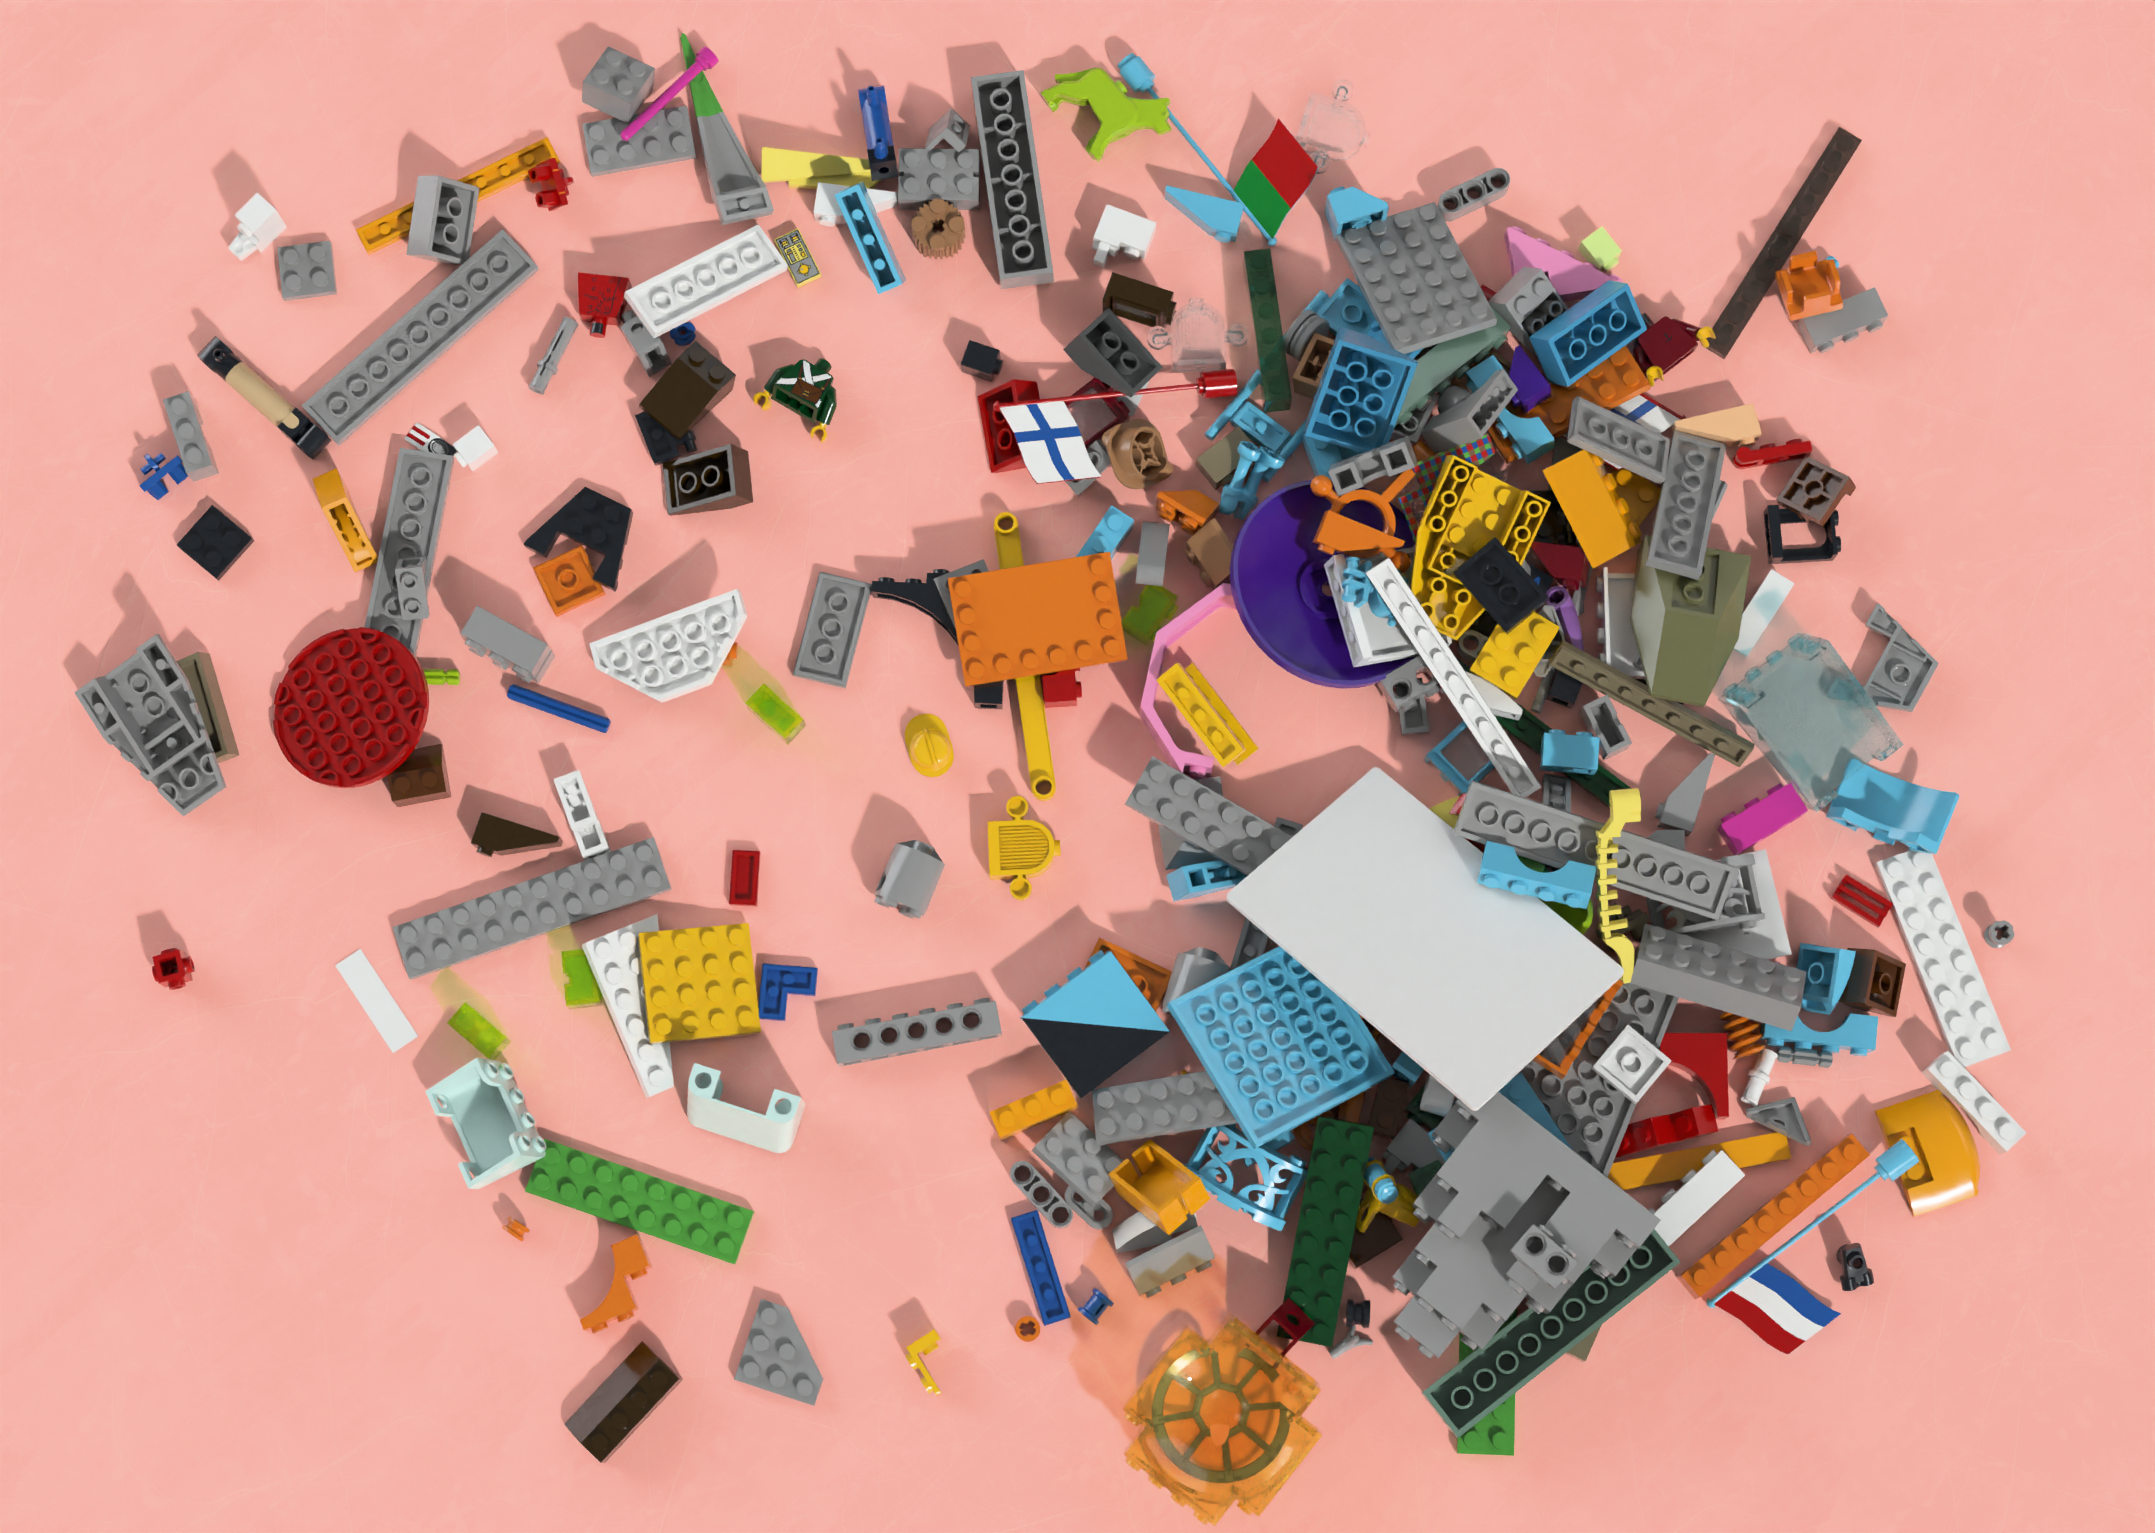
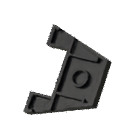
(593, 522)

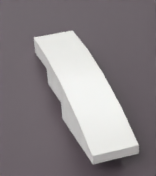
(582, 815)

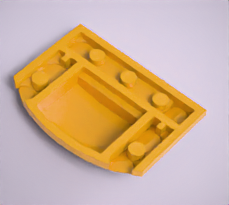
(1945, 1150)

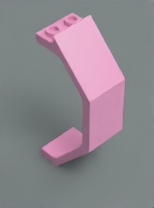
(1194, 764)

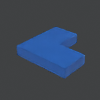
(778, 982)

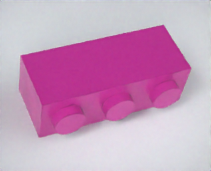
(1761, 818)

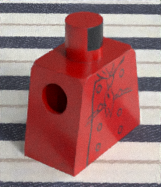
(601, 300)

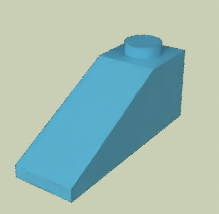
(1212, 214)
(1202, 879)

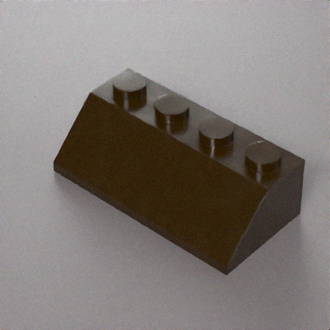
(622, 1402)

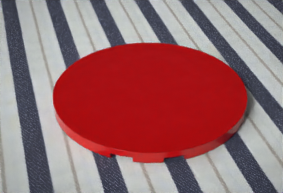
(351, 707)

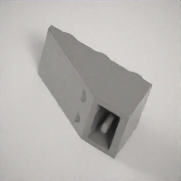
(1528, 304)

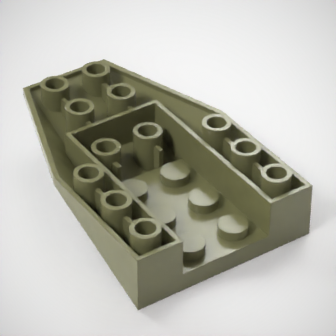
(1687, 624)

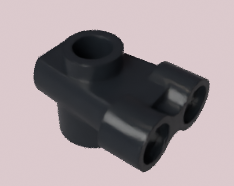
(1854, 1267)

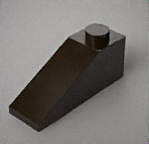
(507, 837)

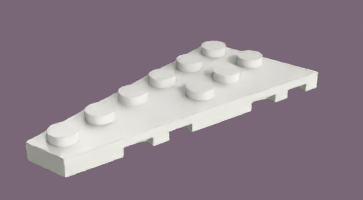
(619, 976)

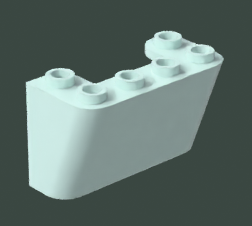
(489, 1120)
(769, 1131)

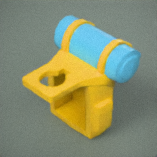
(1385, 1197)

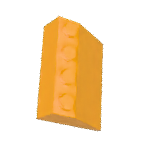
(1593, 506)

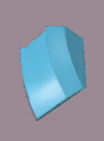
(1825, 976)

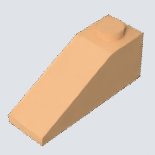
(1728, 426)

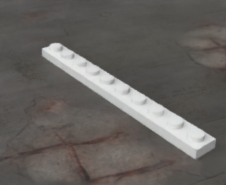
(1453, 678)

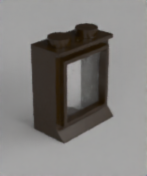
(1139, 301)

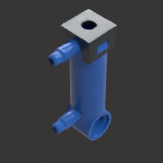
(878, 133)

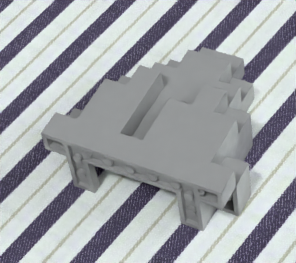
(1482, 1201)

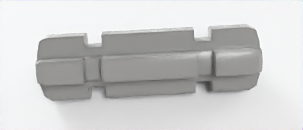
(1804, 1057)

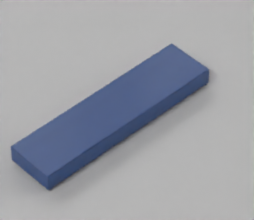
(1040, 1267)

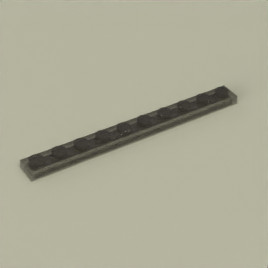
(1782, 241)

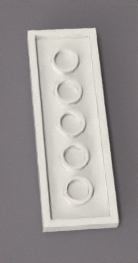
(705, 281)

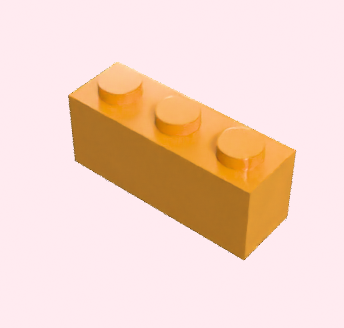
(1033, 1110)

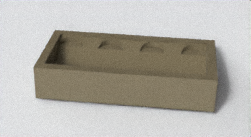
(208, 696)

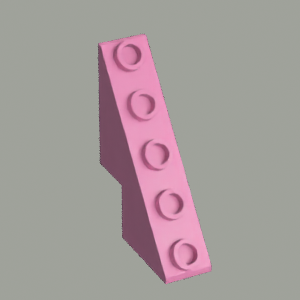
(1567, 275)

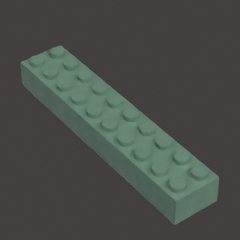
(1537, 1341)

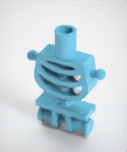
(1361, 590)

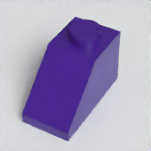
(1529, 381)

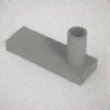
(1556, 791)

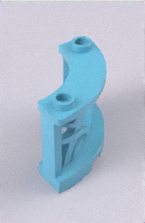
(1261, 1209)

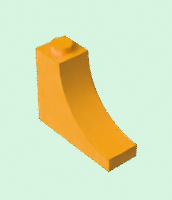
(344, 519)

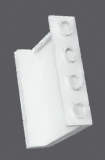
(1615, 612)
(1366, 634)

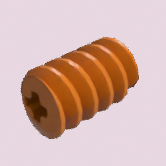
(1742, 1034)

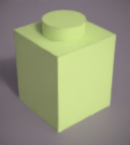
(1600, 250)

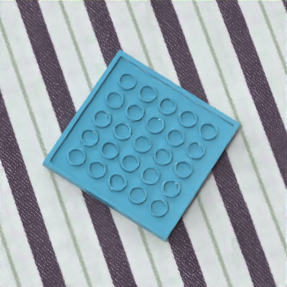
(1278, 1044)

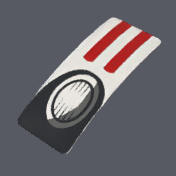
(428, 441)

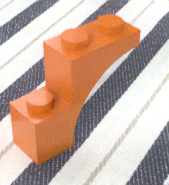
(630, 1261)

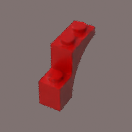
(1668, 1129)

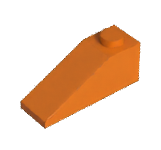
(1346, 535)

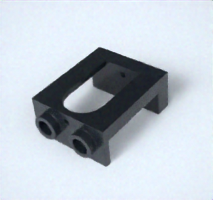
(1776, 555)

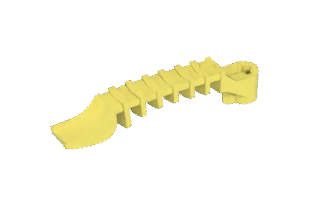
(1624, 808)

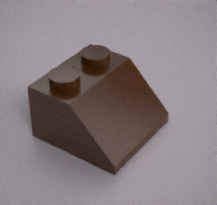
(420, 777)
(1874, 982)

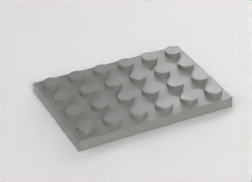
(1416, 279)

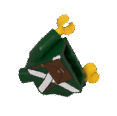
(803, 390)

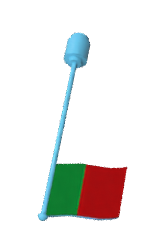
(1271, 179)

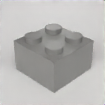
(618, 84)

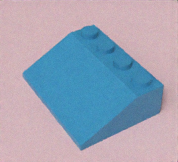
(1359, 393)

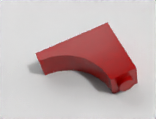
(1705, 1060)

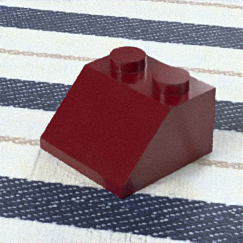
(1565, 563)

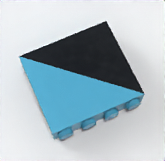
(1094, 1023)

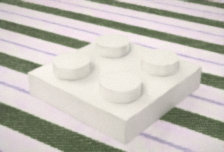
(1631, 1064)

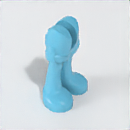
(1240, 498)

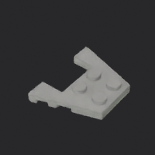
(1902, 668)

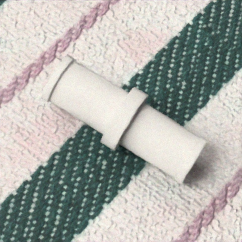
(1759, 1077)

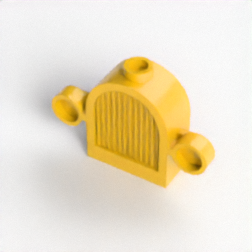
(1020, 849)

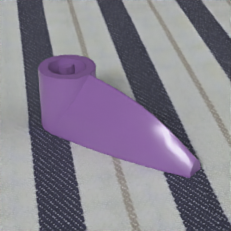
(1566, 614)

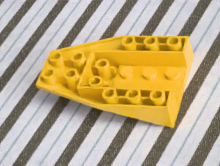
(1458, 521)

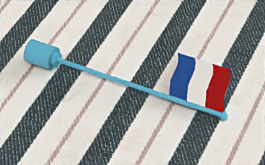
(1776, 1303)

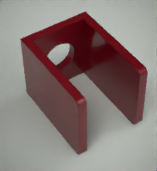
(1294, 1331)

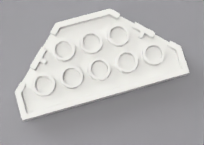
(675, 650)

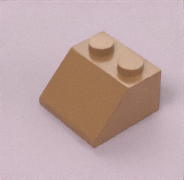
(1211, 553)

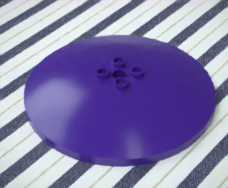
(1280, 582)

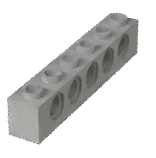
(849, 1054)

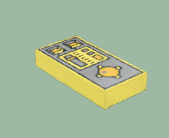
(798, 257)

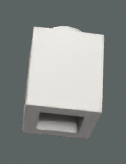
(474, 449)

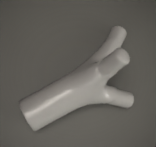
(1348, 1343)

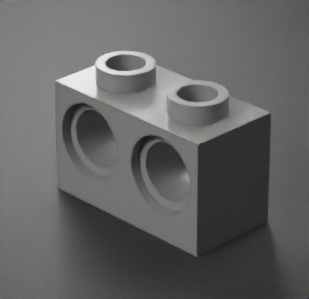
(1406, 677)
(1538, 1262)

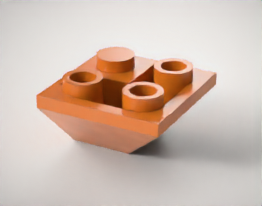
(1187, 508)

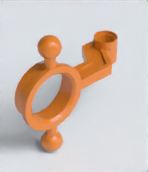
(1322, 487)

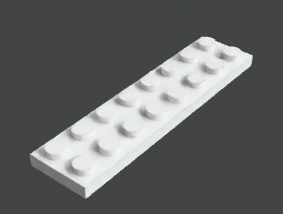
(1942, 957)

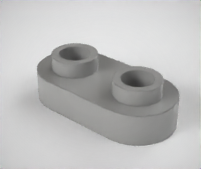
(1086, 1211)

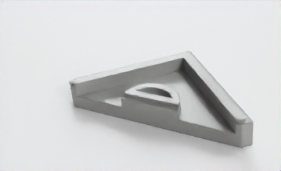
(1781, 1117)

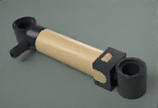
(264, 398)

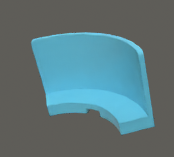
(1893, 809)

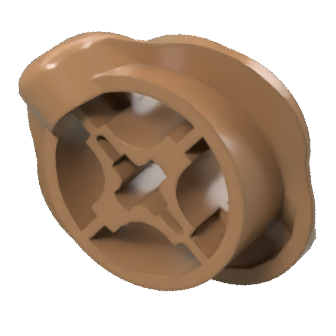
(1137, 454)

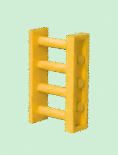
(1207, 714)

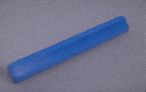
(558, 708)

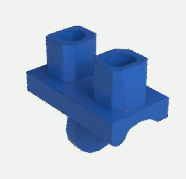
(153, 483)

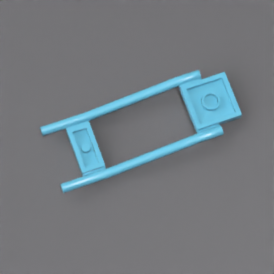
(1343, 309)

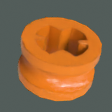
(515, 1228)
(1026, 1320)

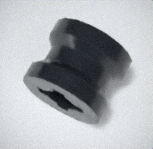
(1358, 1313)

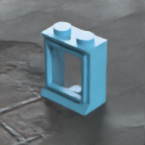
(1460, 758)

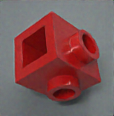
(166, 962)

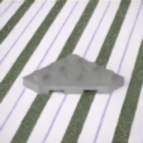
(778, 1356)

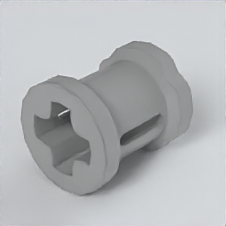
(2007, 934)

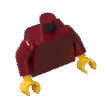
(1667, 345)

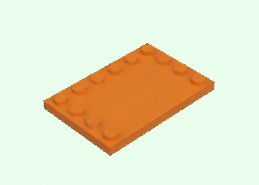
(1037, 619)

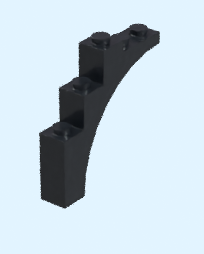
(927, 599)

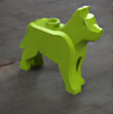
(1114, 110)

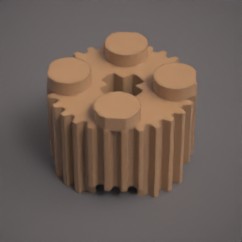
(933, 216)

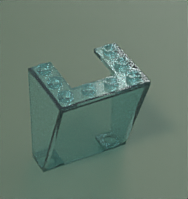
(1810, 718)

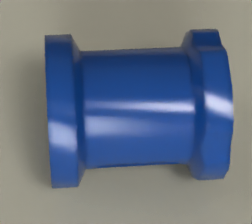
(1095, 1306)

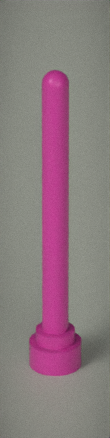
(705, 60)

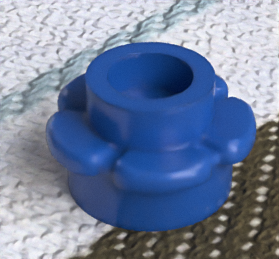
(687, 338)

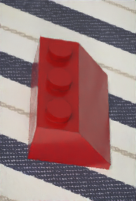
(999, 439)

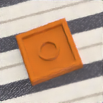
(568, 580)

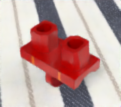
(553, 184)

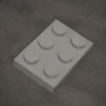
(1077, 1158)

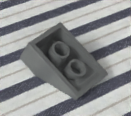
(1113, 354)

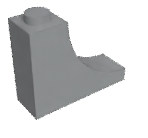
(1472, 416)

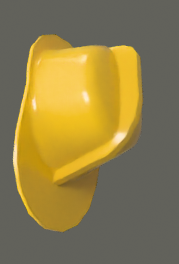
(929, 745)

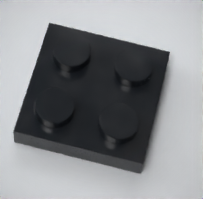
(215, 542)

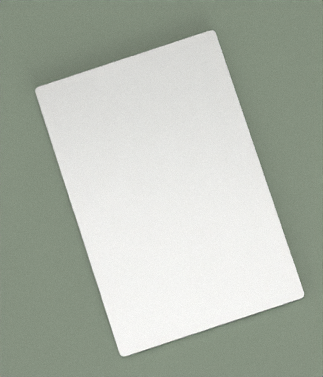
(1401, 931)

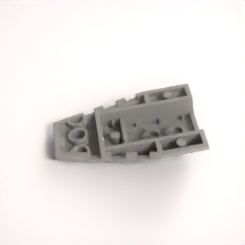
(156, 725)

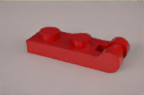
(1771, 454)

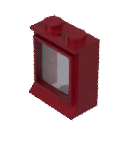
(1096, 415)

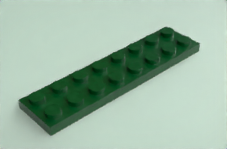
(1327, 1225)

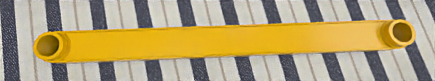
(1028, 688)

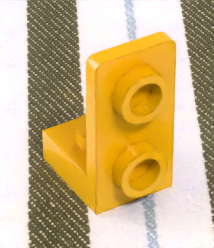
(927, 1345)

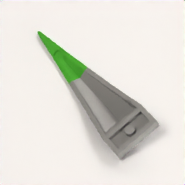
(731, 175)

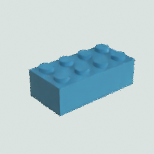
(1588, 333)

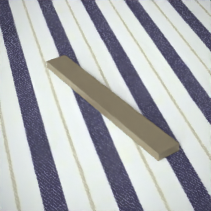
(1662, 711)

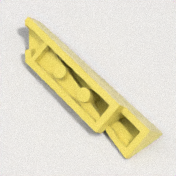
(808, 168)

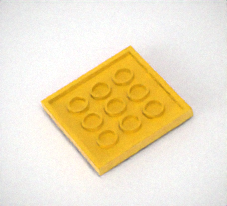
(699, 983)

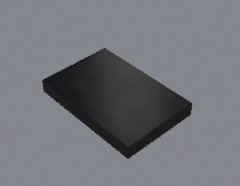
(1501, 585)

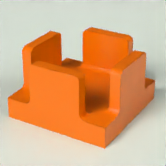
(1809, 286)

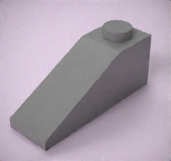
(1683, 804)

